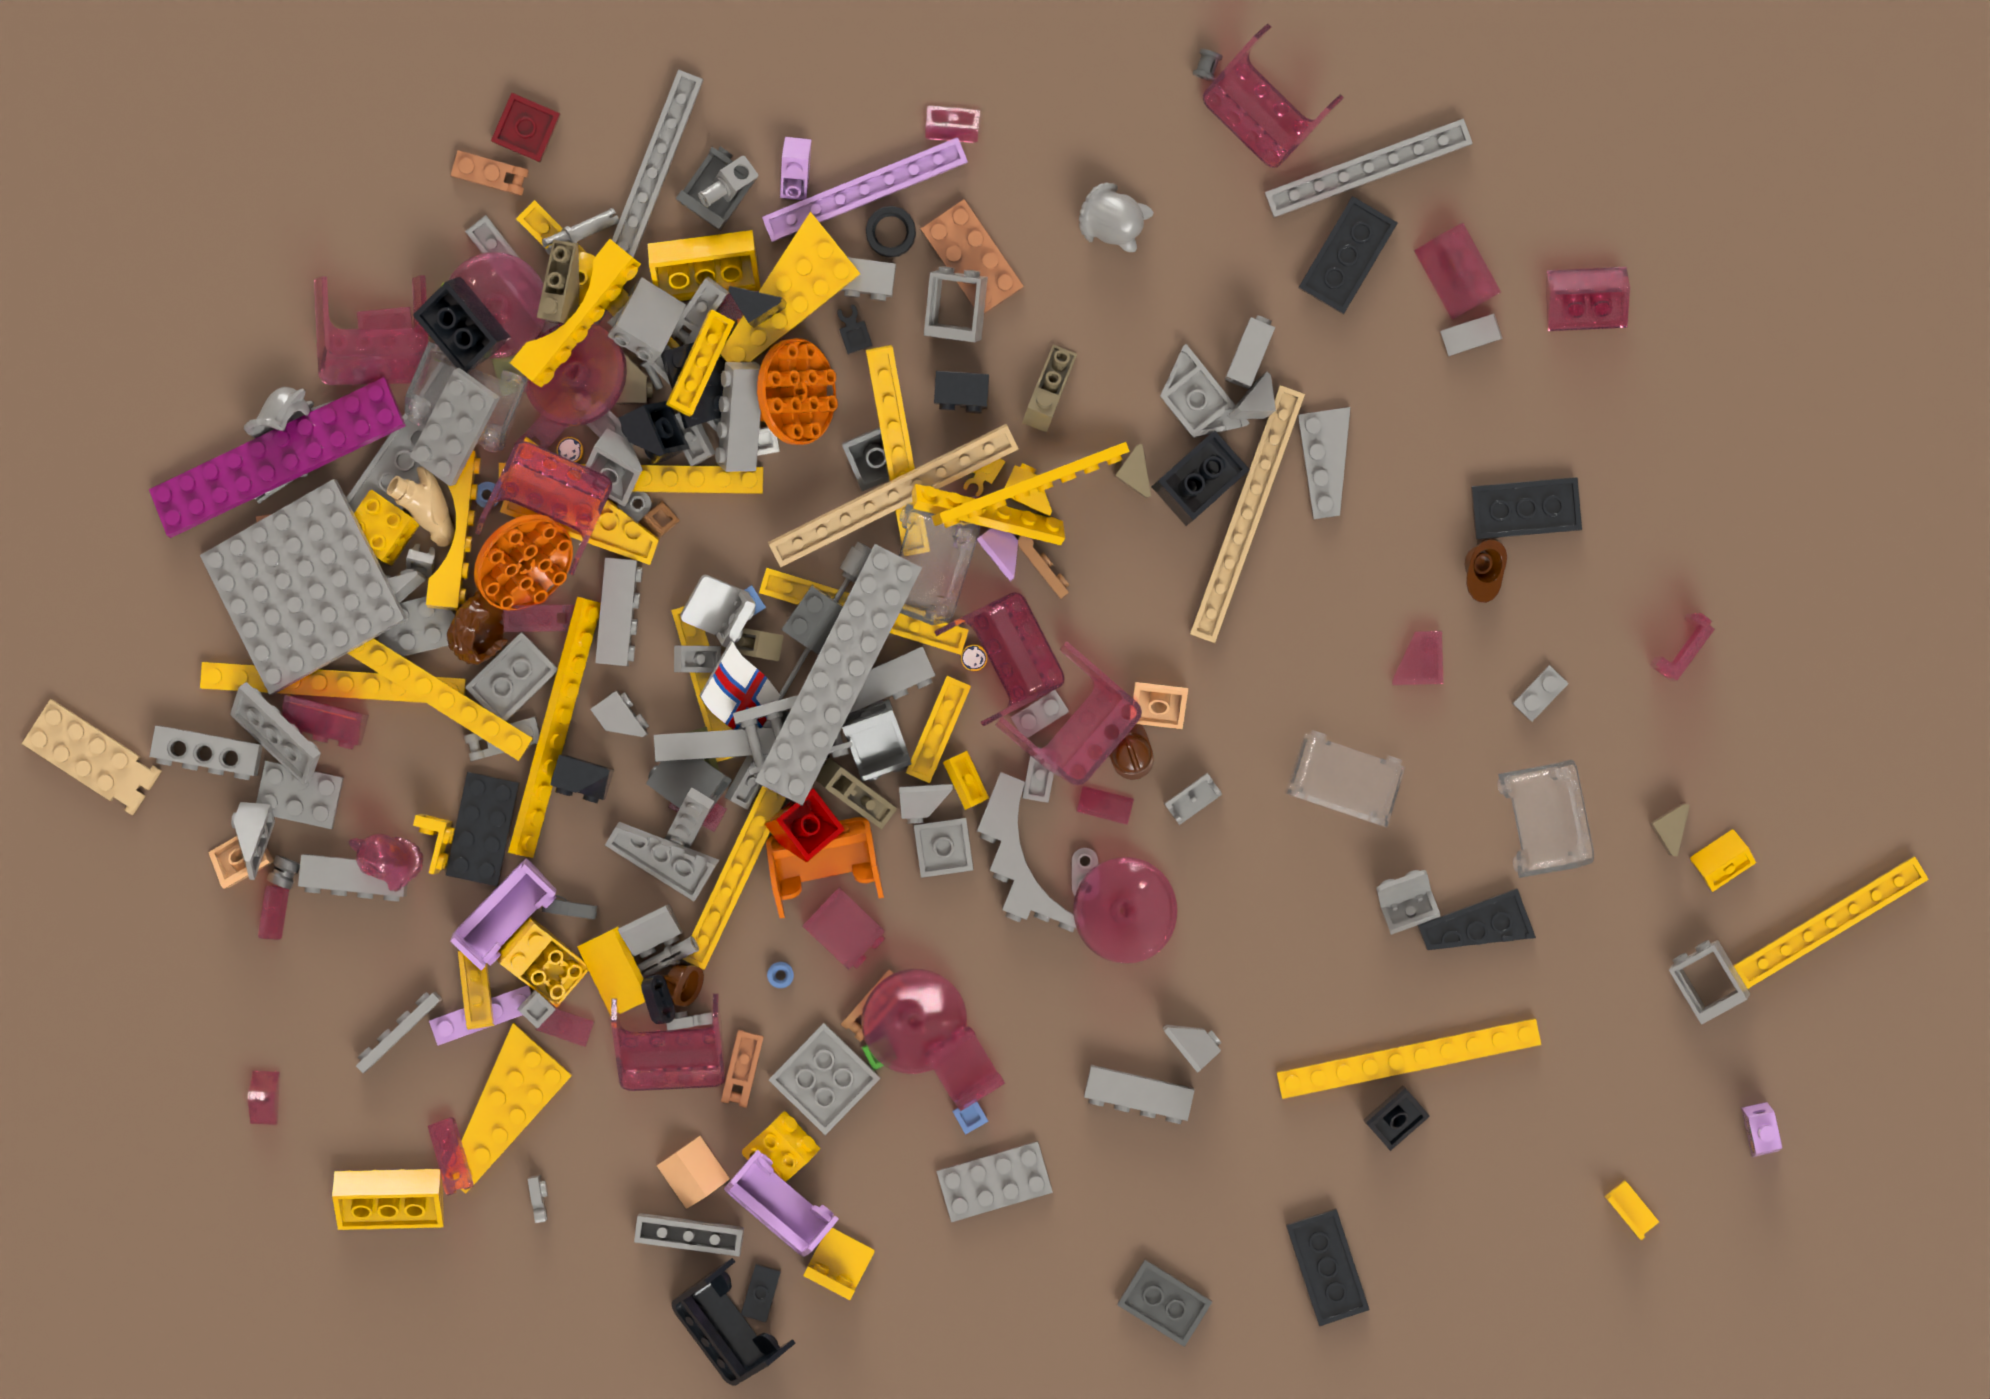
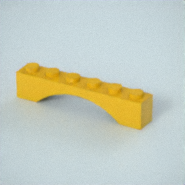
(610, 273)
(446, 583)

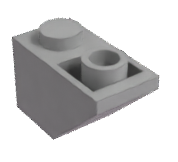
(617, 716)

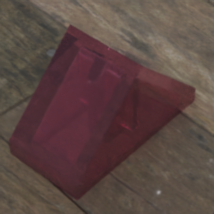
(264, 1097)

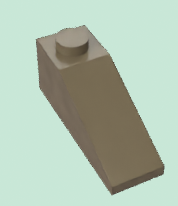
(855, 793)

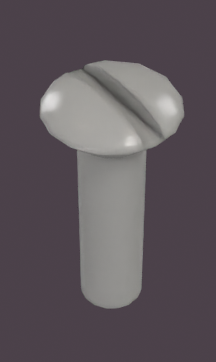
(653, 375)

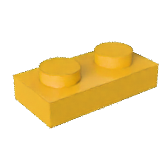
(966, 780)

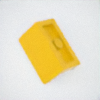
(1723, 860)
(1631, 1209)

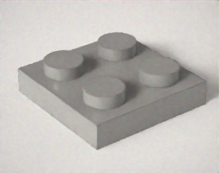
(943, 847)

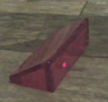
(950, 123)
(1105, 805)
(273, 912)

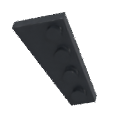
(1488, 921)

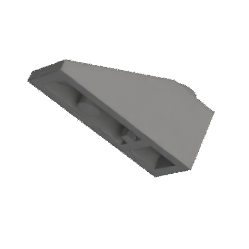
(253, 829)

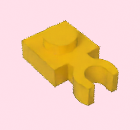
(986, 473)

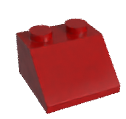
(805, 828)

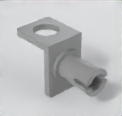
(726, 183)

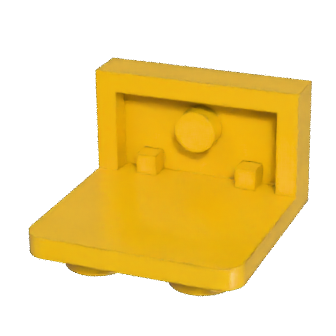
(784, 1145)

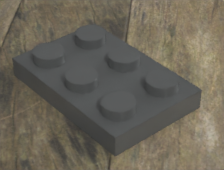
(1164, 1303)

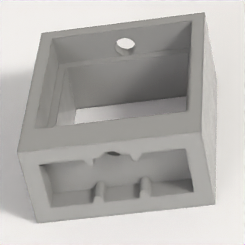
(932, 327)
(1250, 352)
(1720, 1006)

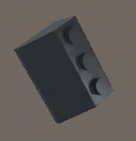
(461, 325)

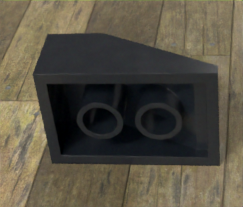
(1200, 478)

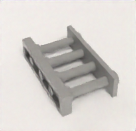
(773, 711)

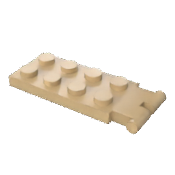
(90, 756)

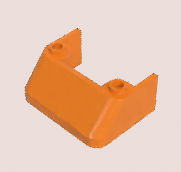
(847, 853)

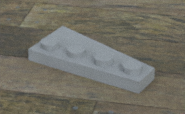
(1324, 452)
(667, 861)

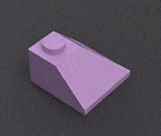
(1002, 549)

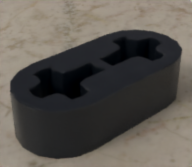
(658, 999)

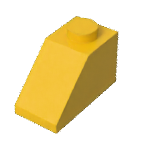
(1037, 500)

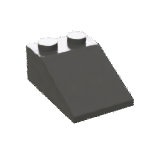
(813, 619)

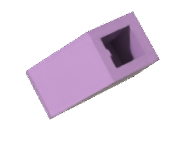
(795, 168)

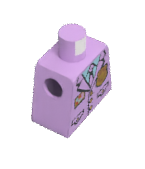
(1761, 1129)

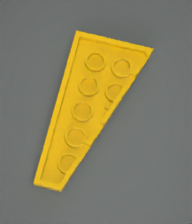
(805, 278)
(614, 531)
(513, 1096)

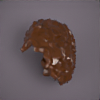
(476, 630)

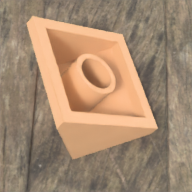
(1161, 704)
(230, 863)
(693, 1172)

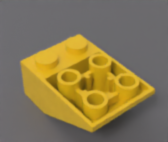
(542, 961)

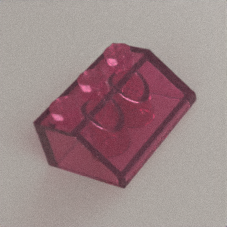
(1457, 271)
(1587, 298)
(325, 721)

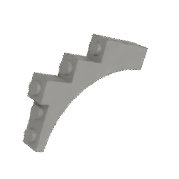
(1001, 823)

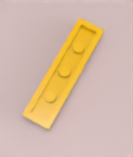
(700, 363)
(938, 729)

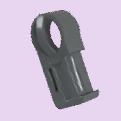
(571, 909)

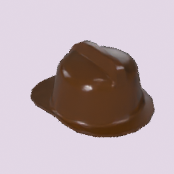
(1485, 570)
(1133, 755)
(684, 984)

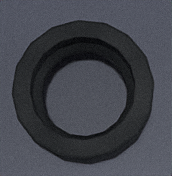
(887, 212)

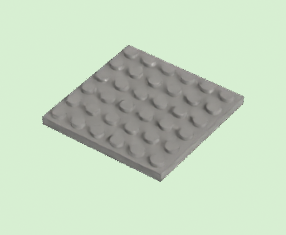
(303, 587)

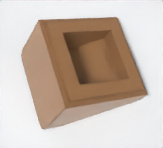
(659, 520)

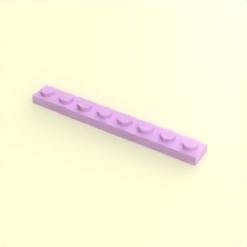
(866, 188)

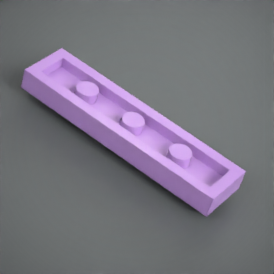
(454, 1024)

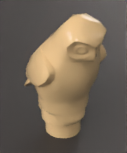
(425, 505)

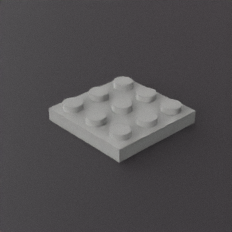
(824, 1078)

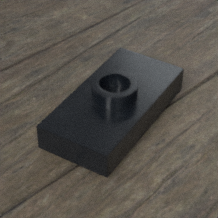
(760, 1292)

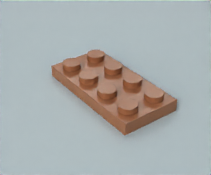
(967, 246)

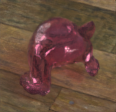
(388, 859)

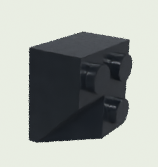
(961, 390)
(654, 430)
(581, 777)

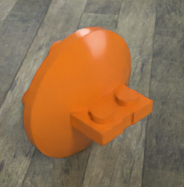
(795, 391)
(523, 562)

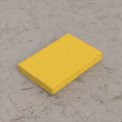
(613, 970)

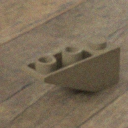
(561, 284)
(1049, 388)

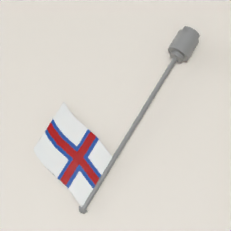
(741, 686)

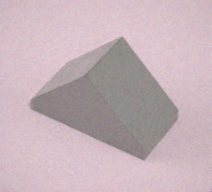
(1257, 401)

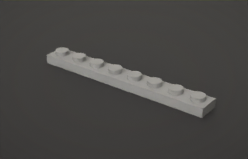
(657, 161)
(1368, 168)

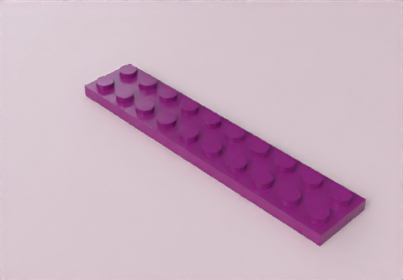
(277, 457)

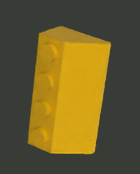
(685, 263)
(388, 1199)

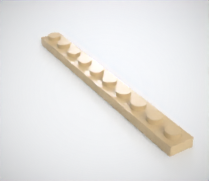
(892, 495)
(1247, 514)

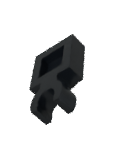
(854, 334)

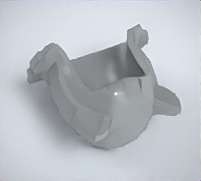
(1112, 217)
(278, 410)

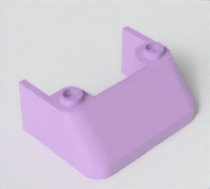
(503, 914)
(779, 1205)

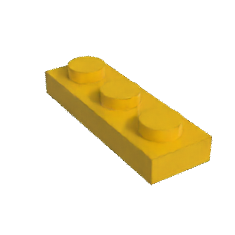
(475, 994)

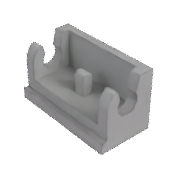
(1193, 798)

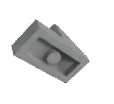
(696, 658)

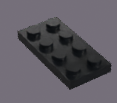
(1347, 255)
(1526, 508)
(482, 829)
(1327, 1267)

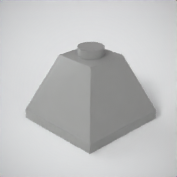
(618, 462)
(921, 801)
(1194, 1044)

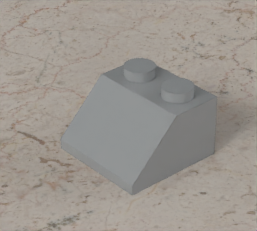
(650, 931)

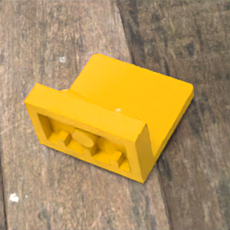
(385, 526)
(432, 825)
(839, 1263)

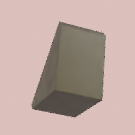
(1135, 472)
(1671, 827)

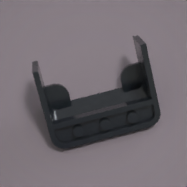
(723, 1330)

